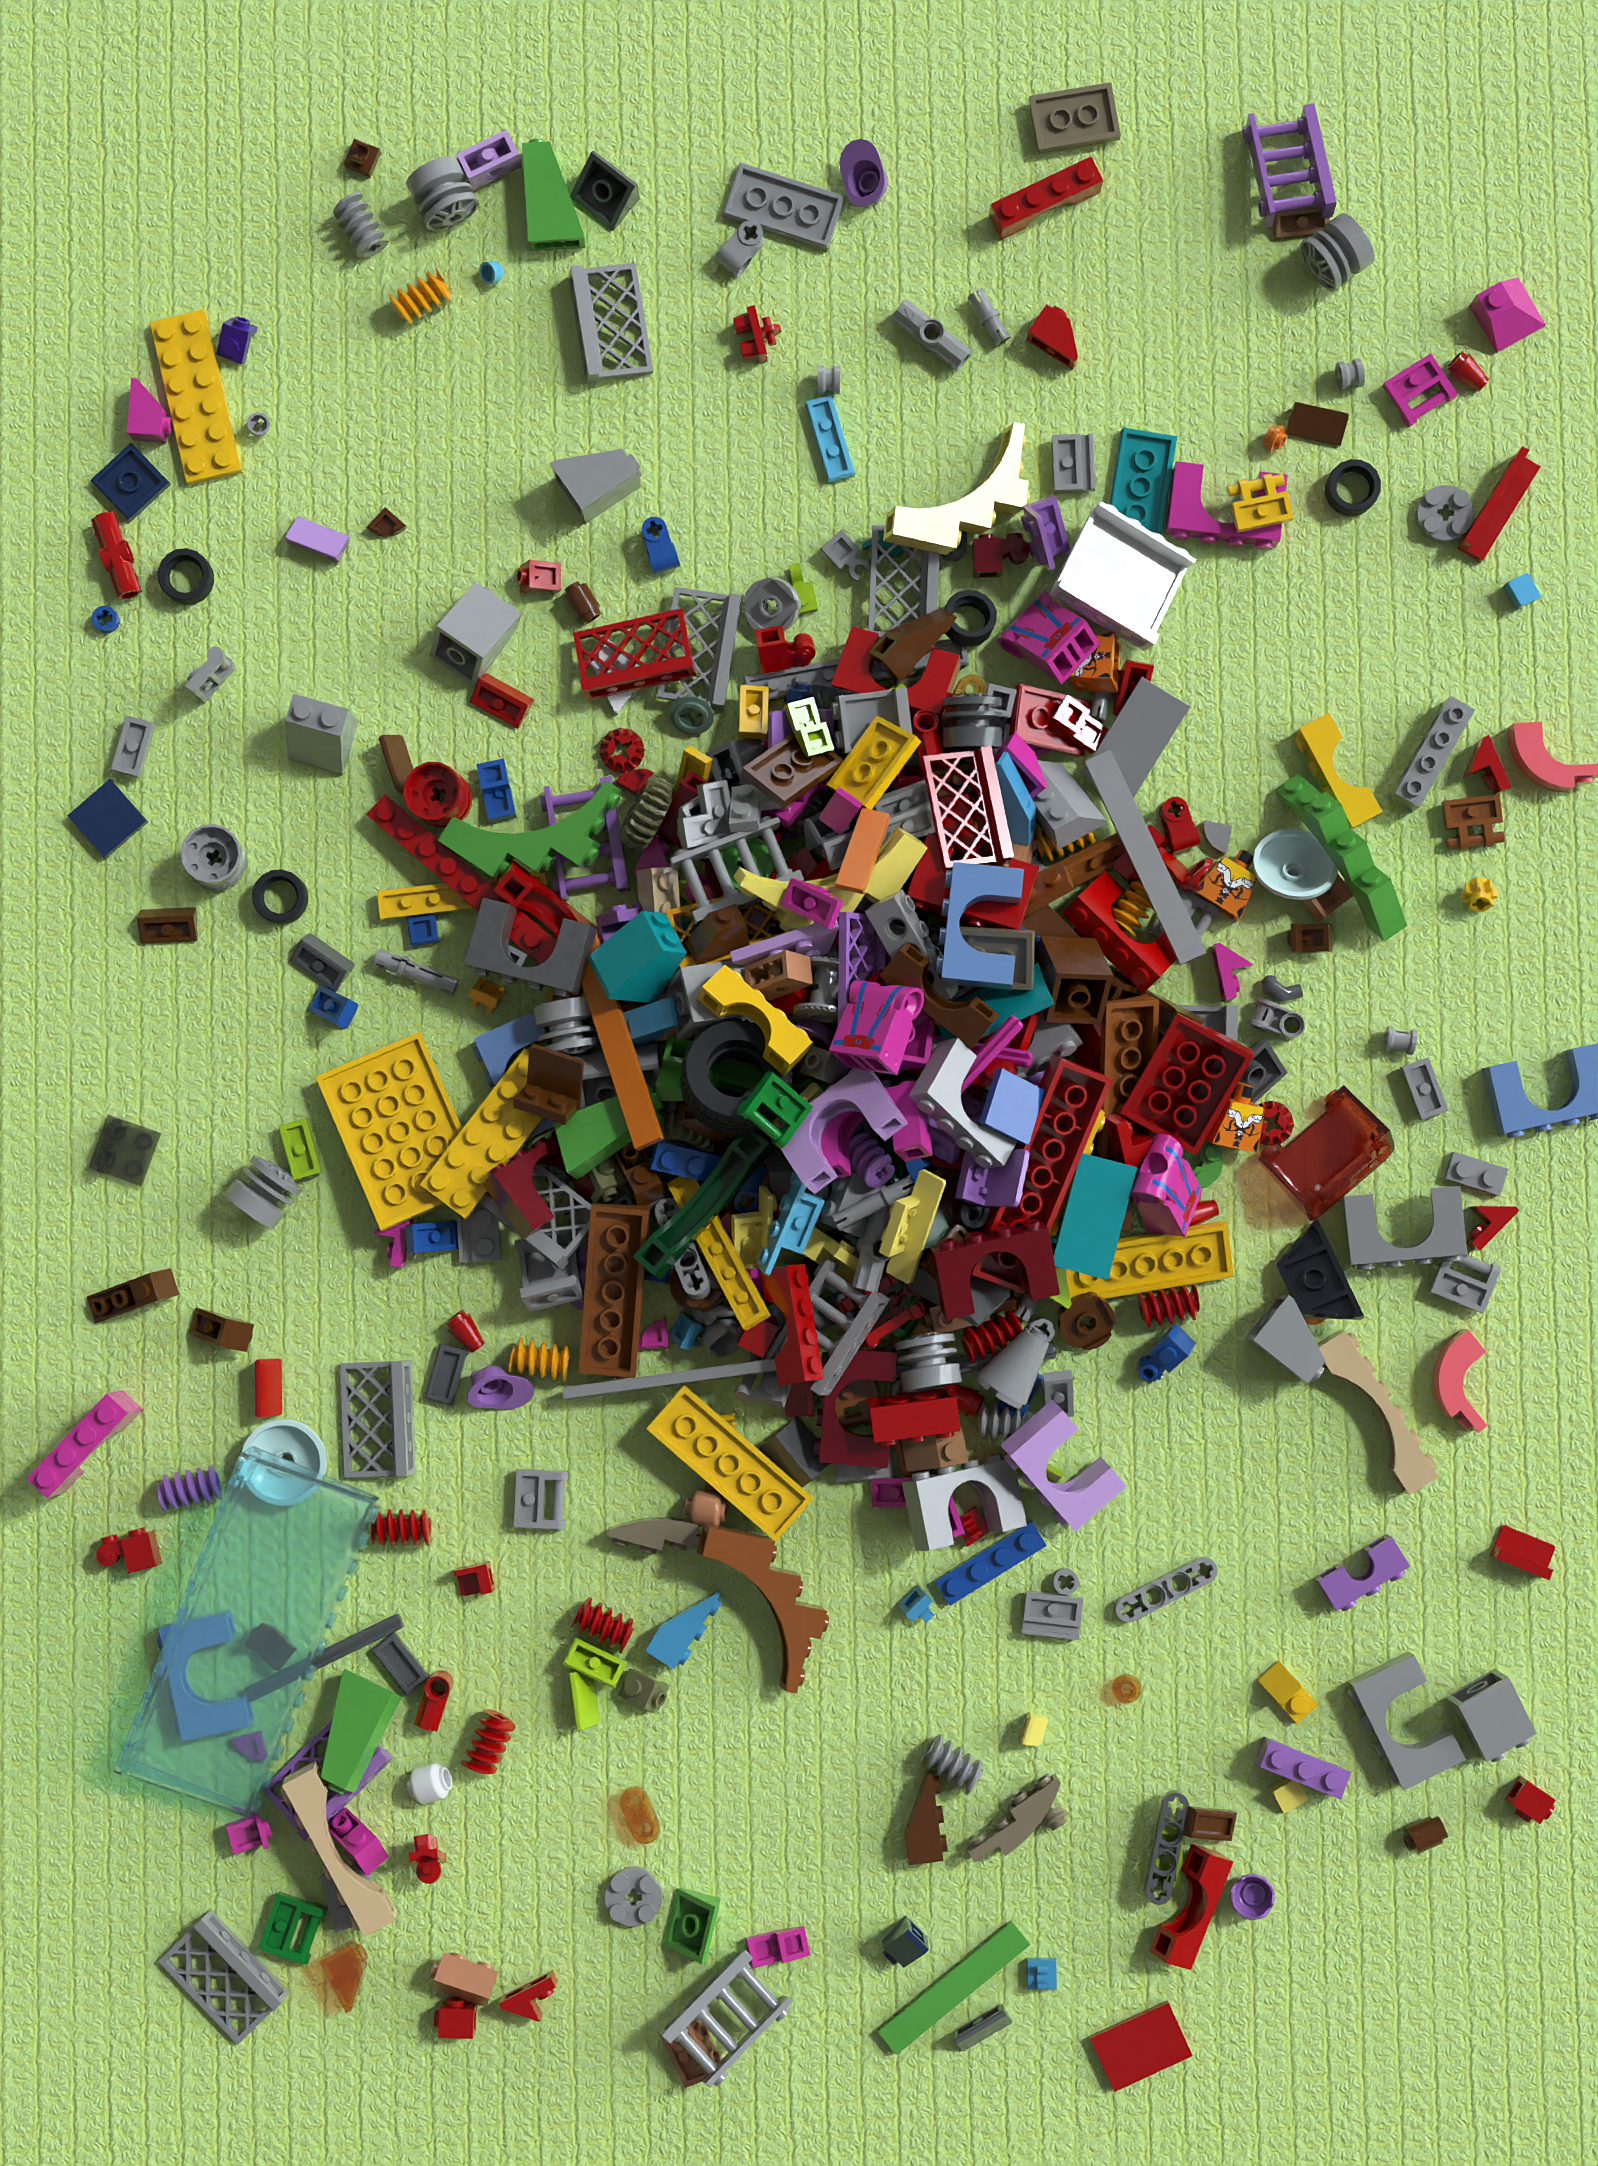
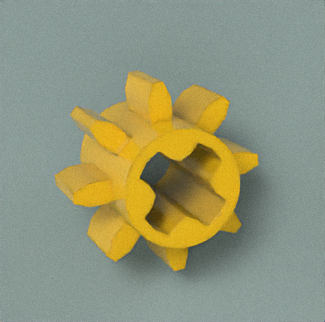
(1479, 894)

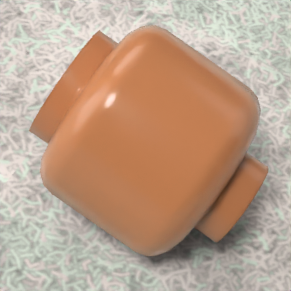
(706, 1507)

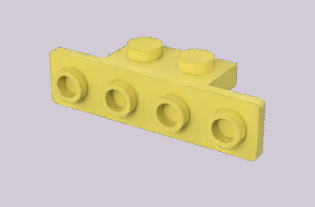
(910, 1226)
(751, 1229)
(823, 1248)

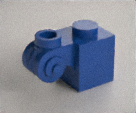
(1165, 1354)

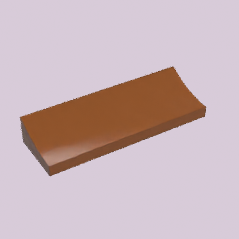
(1126, 1048)
(613, 1290)

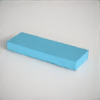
(829, 439)

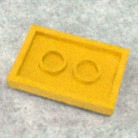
(874, 762)

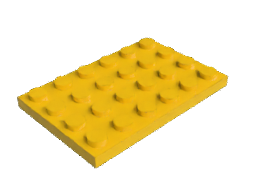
(392, 1125)

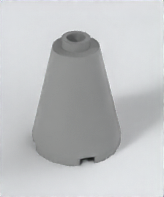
(1015, 1368)

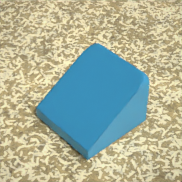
(1521, 591)

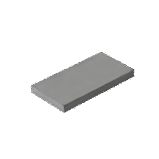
(784, 206)
(1142, 731)

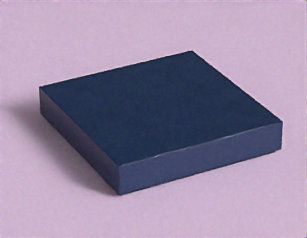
(130, 482)
(107, 818)

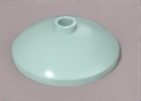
(1294, 854)
(290, 1438)

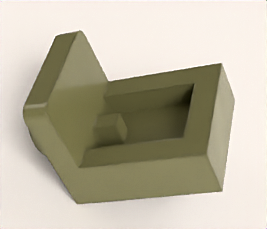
(606, 1180)
(643, 1690)

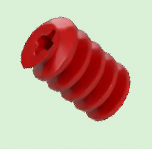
(1169, 1305)
(990, 1335)
(402, 1528)
(603, 1624)
(490, 1743)

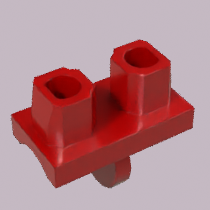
(749, 323)
(427, 1858)

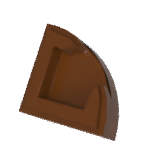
(386, 524)

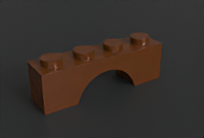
(1124, 989)
(964, 1019)

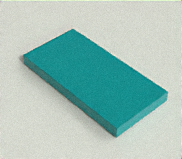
(1143, 476)
(1010, 1002)
(1094, 1216)

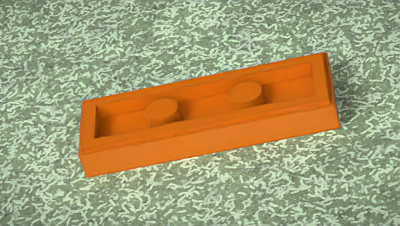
(862, 851)

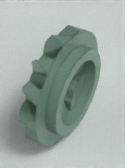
(682, 719)

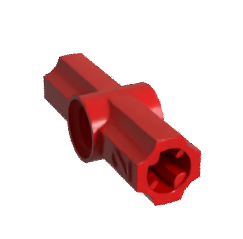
(116, 555)

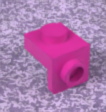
(248, 1833)

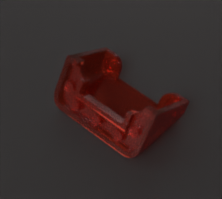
(1329, 1154)

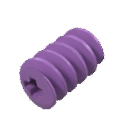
(869, 1159)
(189, 1489)

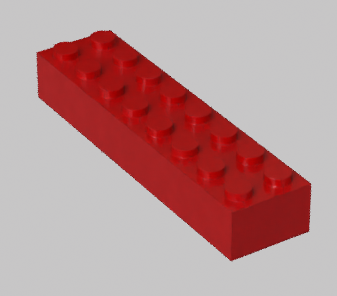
(1055, 1147)

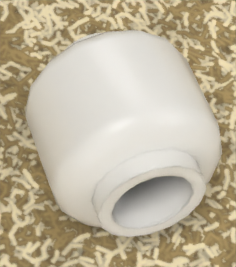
(429, 1783)

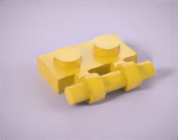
(1260, 511)

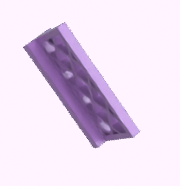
(869, 957)
(335, 1801)

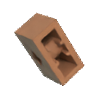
(779, 974)

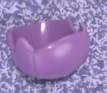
(1252, 1896)

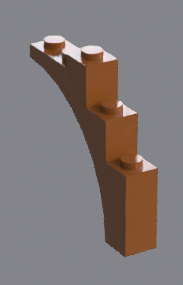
(780, 1587)

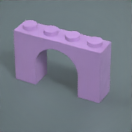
(855, 1092)
(1030, 1451)

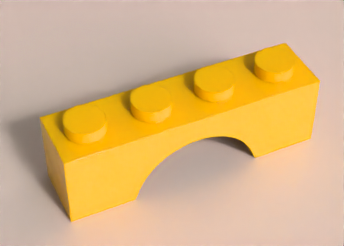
(1319, 742)
(729, 994)

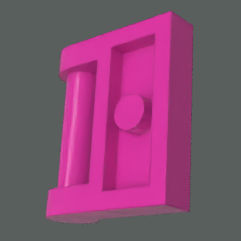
(1414, 382)

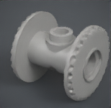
(825, 997)

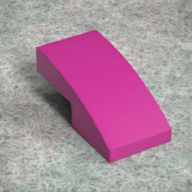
(777, 1946)

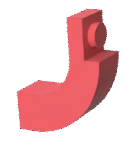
(1539, 766)
(1448, 1378)

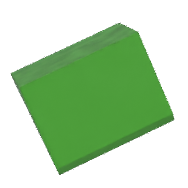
(692, 1924)

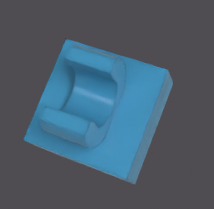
(686, 1330)
(917, 1604)
(1041, 1974)

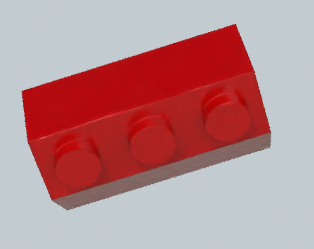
(913, 1416)

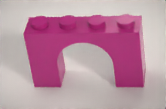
(1189, 519)
(909, 1142)
(63, 1464)

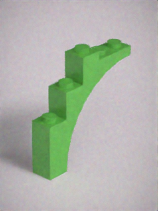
(536, 849)
(1349, 853)

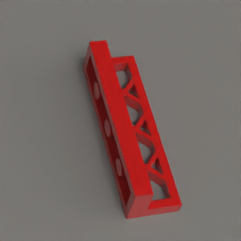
(1499, 506)

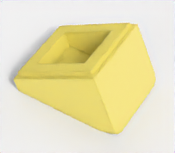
(1033, 1729)
(1288, 1794)

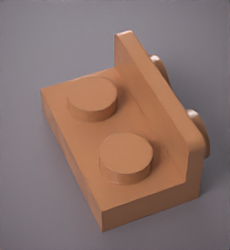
(686, 2066)

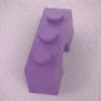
(1385, 1564)
(1302, 1768)

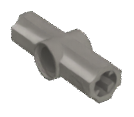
(918, 323)
(871, 1264)

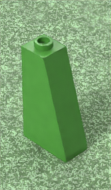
(549, 208)
(596, 1134)
(356, 1730)

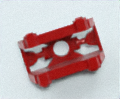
(894, 1317)

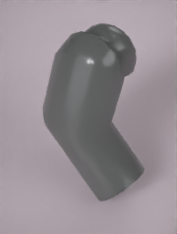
(1279, 992)

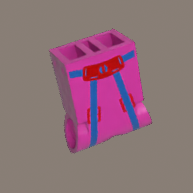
(1049, 638)
(876, 1026)
(1166, 1188)

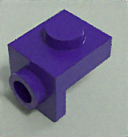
(235, 339)

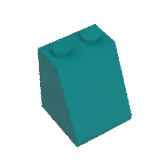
(638, 958)

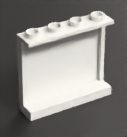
(1121, 575)

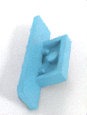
(793, 1225)

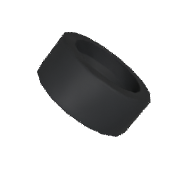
(1360, 467)
(176, 557)
(984, 605)
(279, 875)

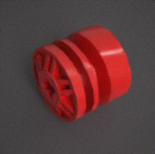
(423, 791)

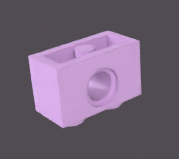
(489, 159)

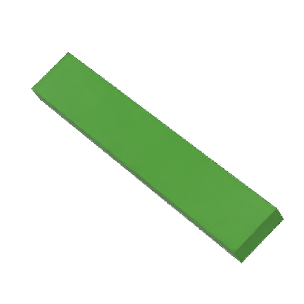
(953, 1987)

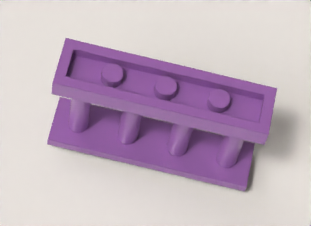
(1311, 149)
(611, 848)

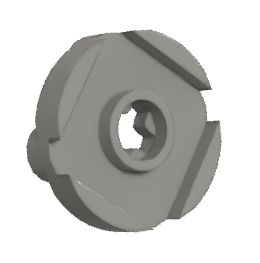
(1458, 504)
(772, 589)
(644, 1909)

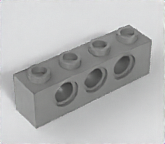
(1431, 754)
(901, 907)

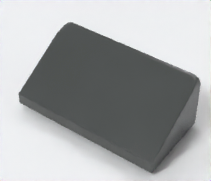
(817, 831)
(322, 962)
(982, 2027)

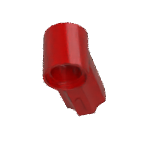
(929, 738)
(433, 1702)

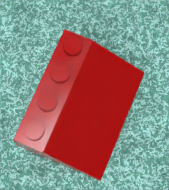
(1187, 1082)

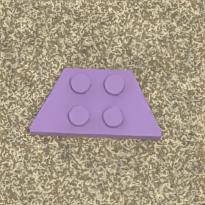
(807, 940)

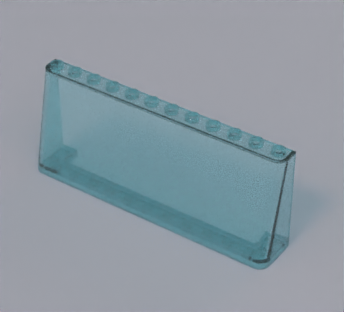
(247, 1633)

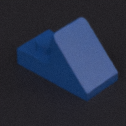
(333, 1007)
(432, 1237)

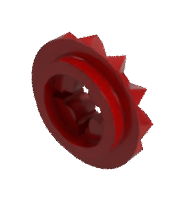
(620, 763)
(1284, 1121)

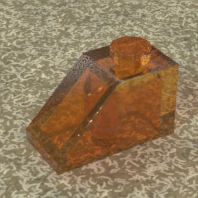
(345, 1971)

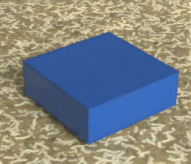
(423, 930)

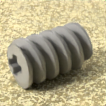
(358, 226)
(1001, 1422)
(953, 1763)

